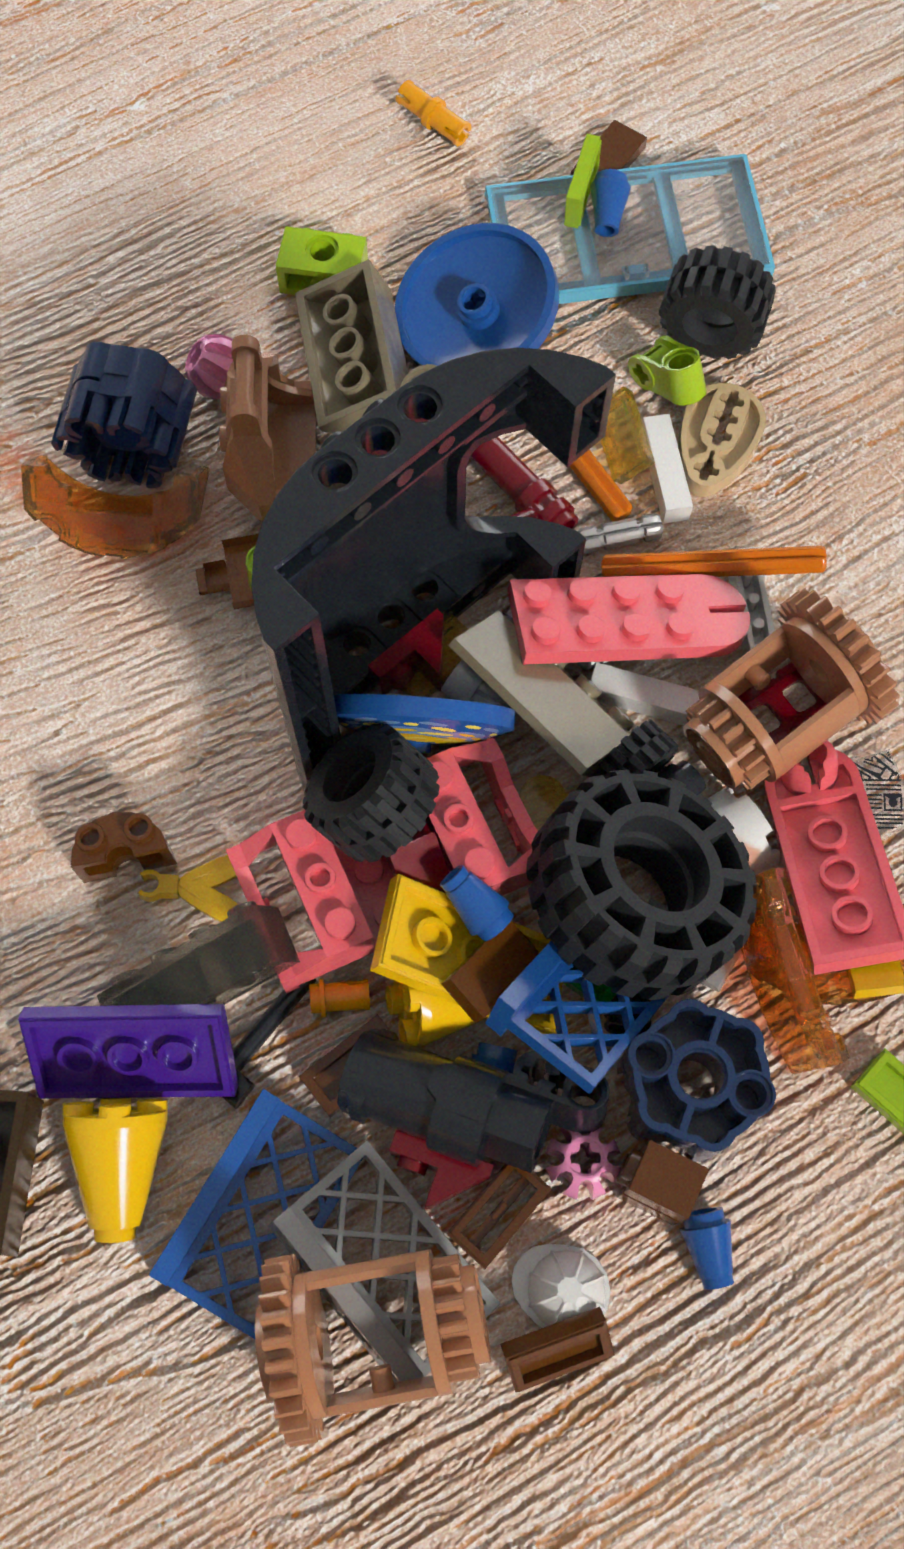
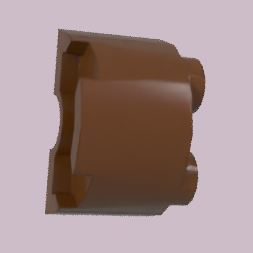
(116, 839)

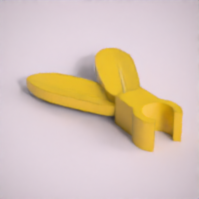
(196, 887)

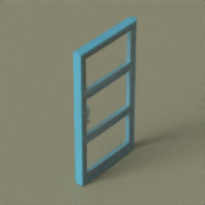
(665, 216)

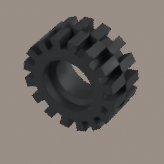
(644, 749)

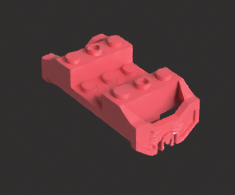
(349, 896)

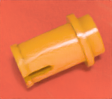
(339, 996)

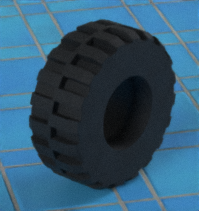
(603, 922)

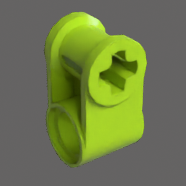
(670, 371)

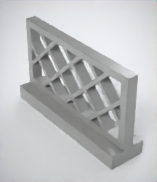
(351, 1300)

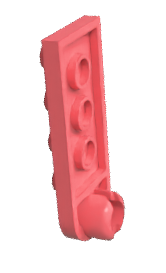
(626, 618)
(836, 864)

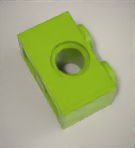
(315, 255)

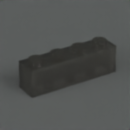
(213, 965)

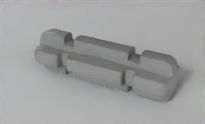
(622, 533)

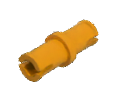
(433, 113)

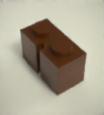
(661, 1182)

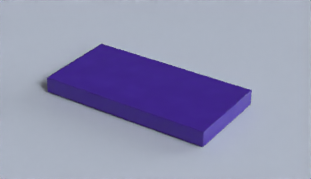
(129, 1051)

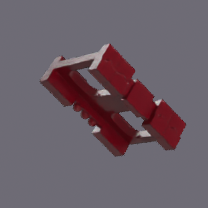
(773, 698)

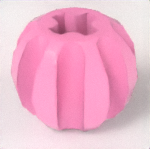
(209, 363)
(572, 1171)

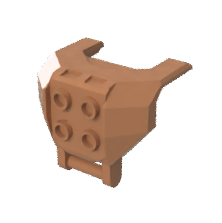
(266, 427)

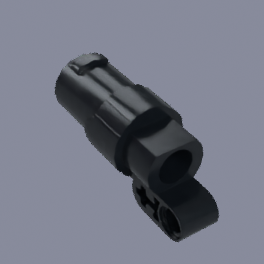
(463, 1103)

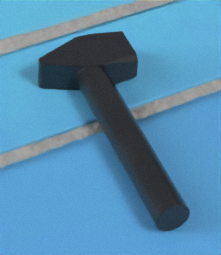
(259, 1034)

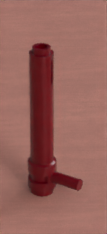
(530, 494)

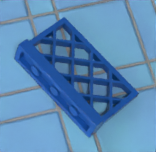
(527, 997)
(220, 1189)

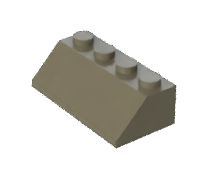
(350, 344)
(544, 695)

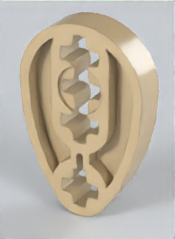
(738, 442)

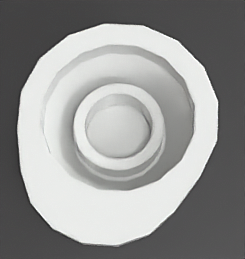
(559, 1283)

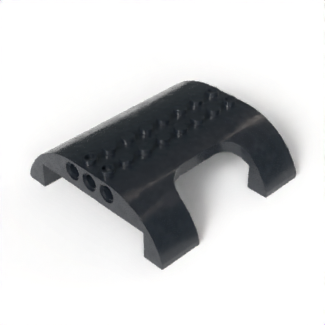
(387, 520)

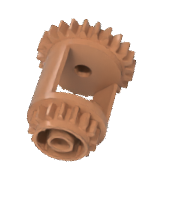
(829, 656)
(296, 1346)

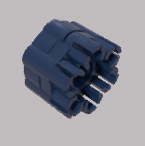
(125, 406)
(732, 1054)

